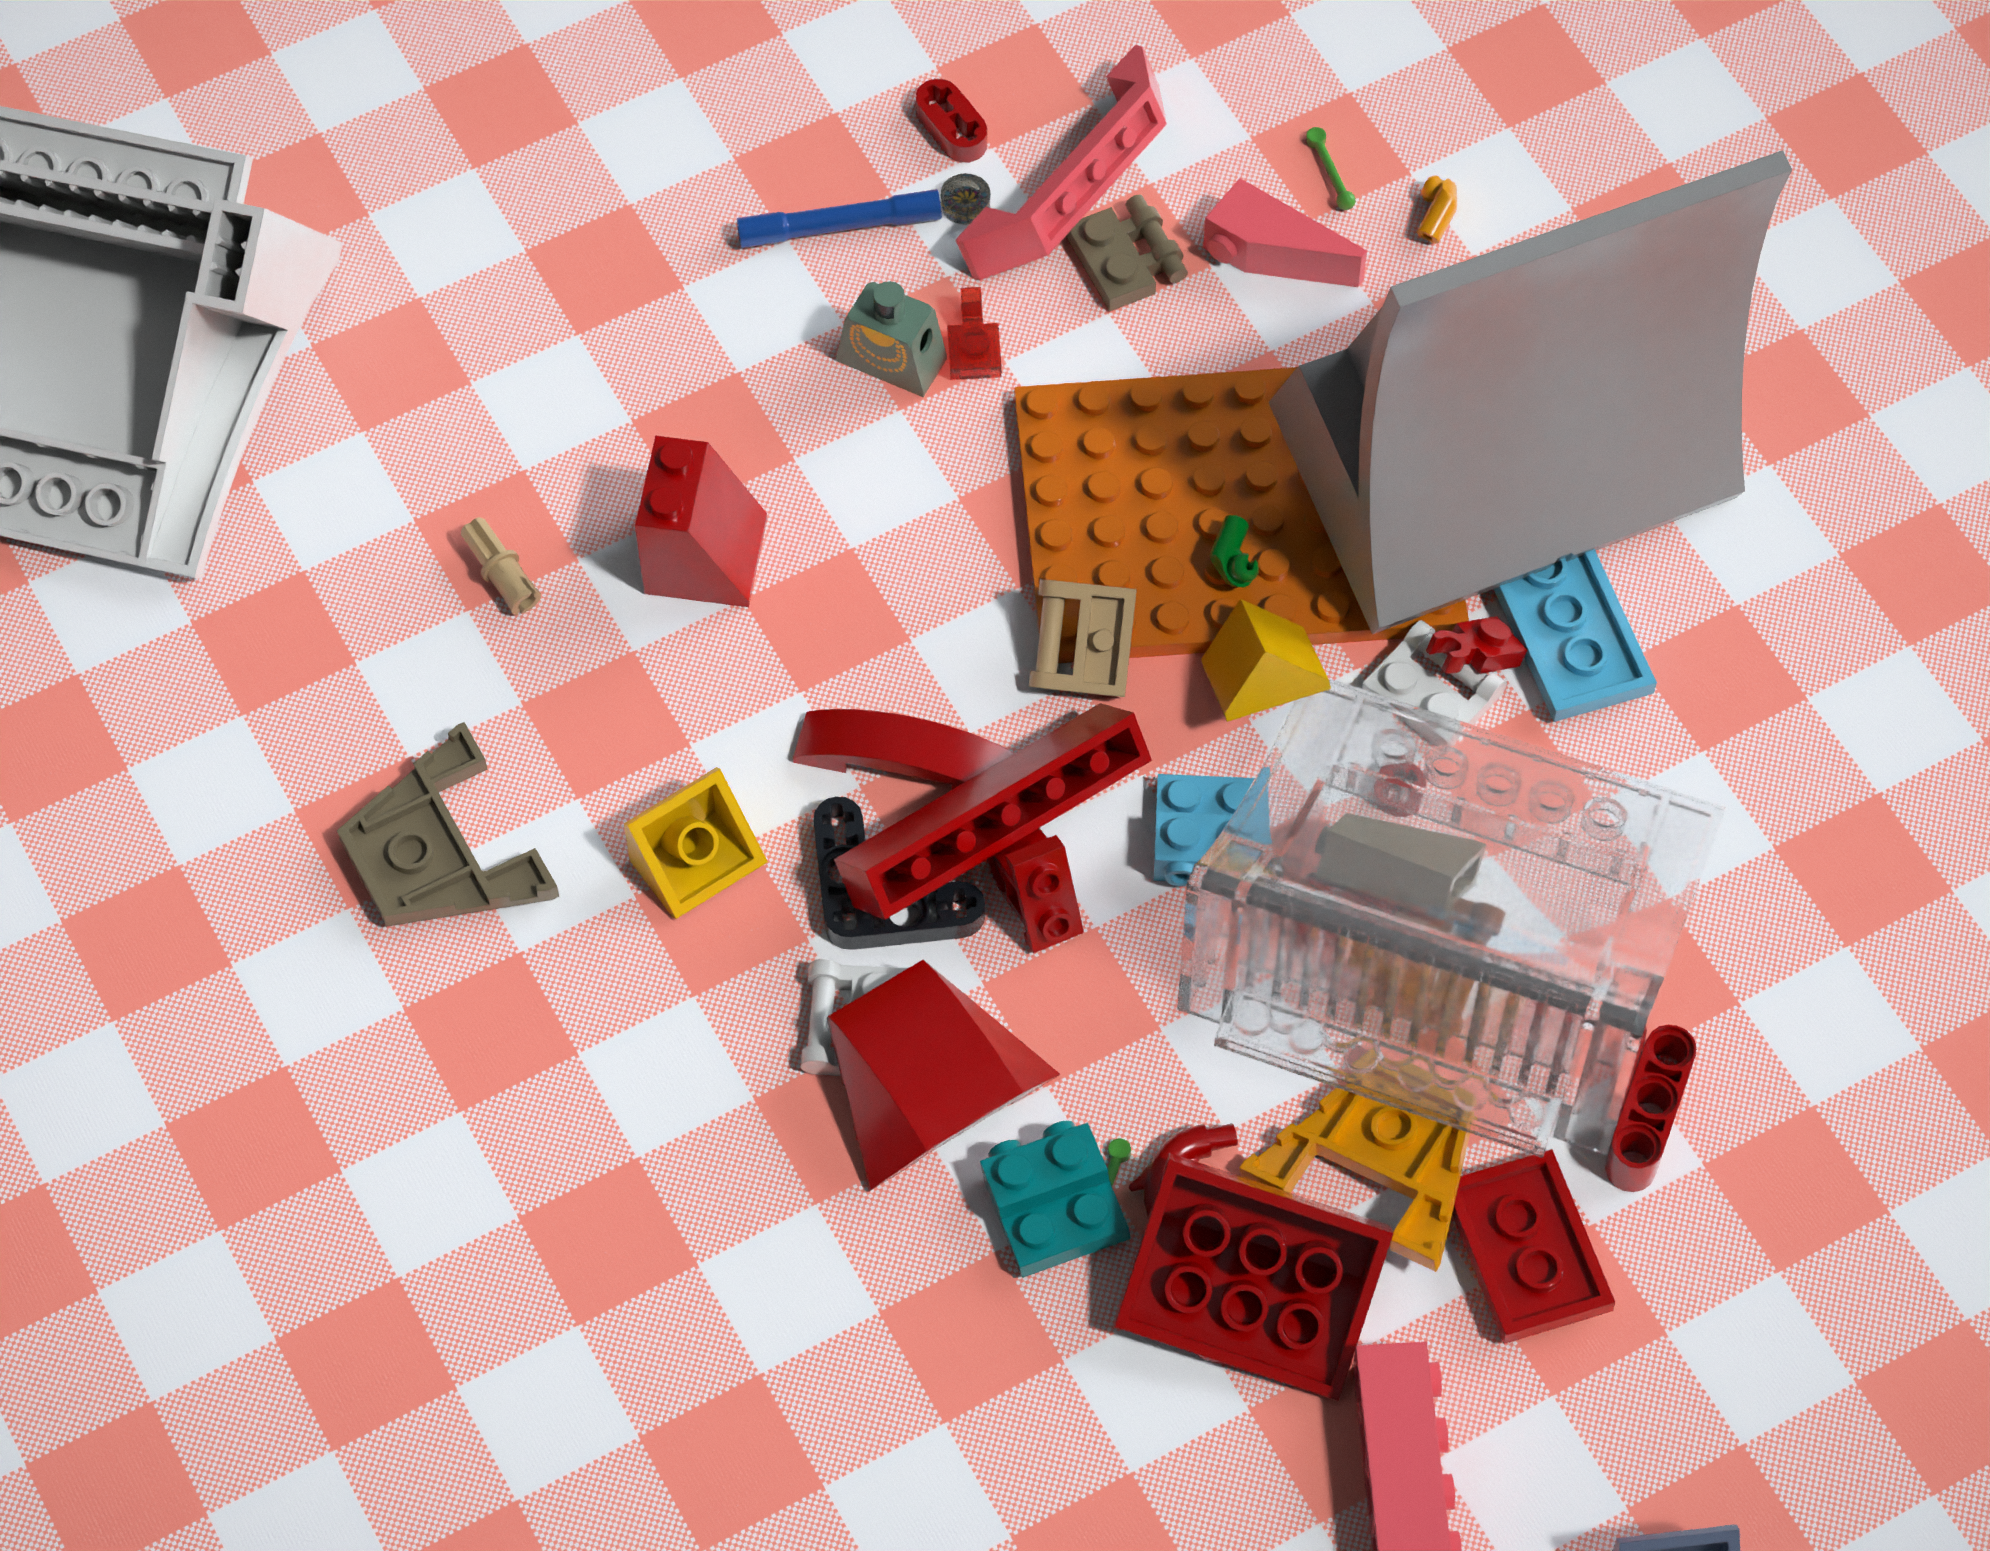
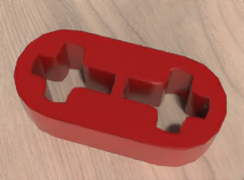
(944, 125)

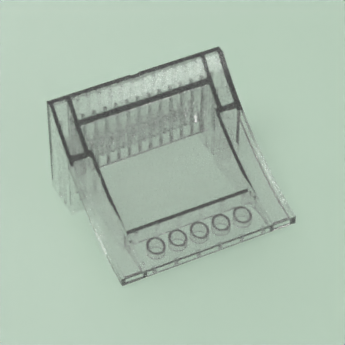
(1444, 919)

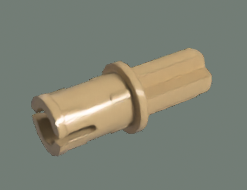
(500, 566)

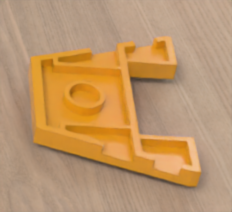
(1386, 1146)

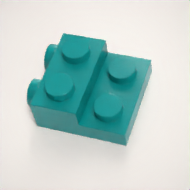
(1053, 1197)

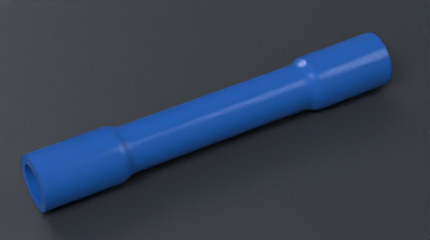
(896, 210)

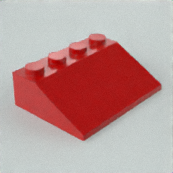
(1254, 1276)

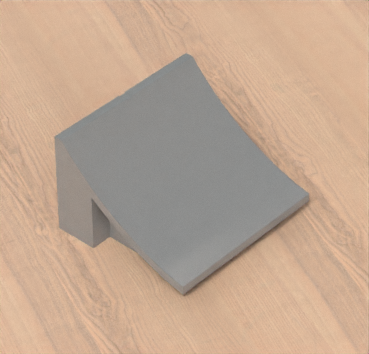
(1537, 398)

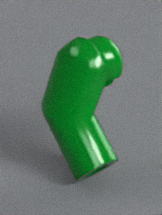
(1227, 556)

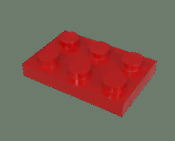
(1529, 1247)

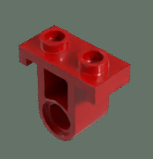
(1039, 889)

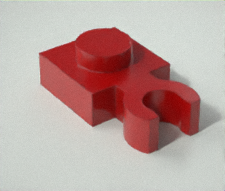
(1478, 642)

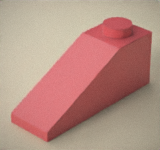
(1278, 241)

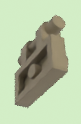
(1112, 259)

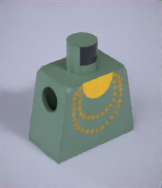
(893, 338)

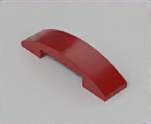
(894, 744)

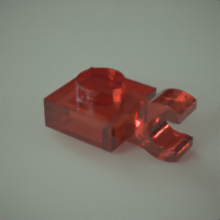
(973, 345)

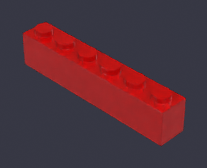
(992, 810)

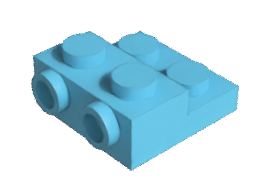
(1190, 819)

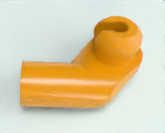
(1441, 211)

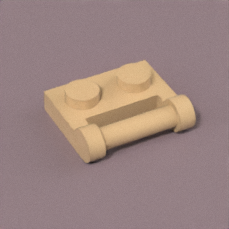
(1101, 638)

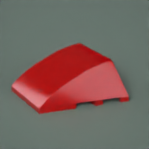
(925, 1068)

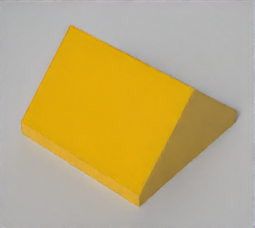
(1261, 662)
(693, 844)

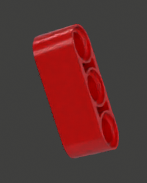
(1653, 1084)

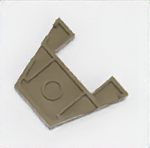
(416, 855)

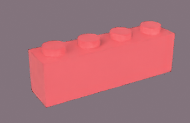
(1403, 1448)

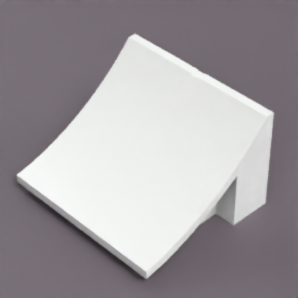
(136, 335)

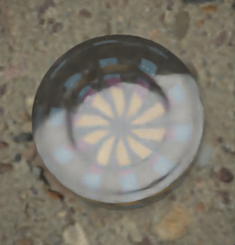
(964, 197)

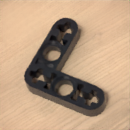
(837, 900)

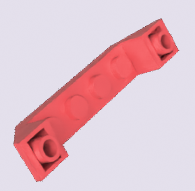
(1008, 240)

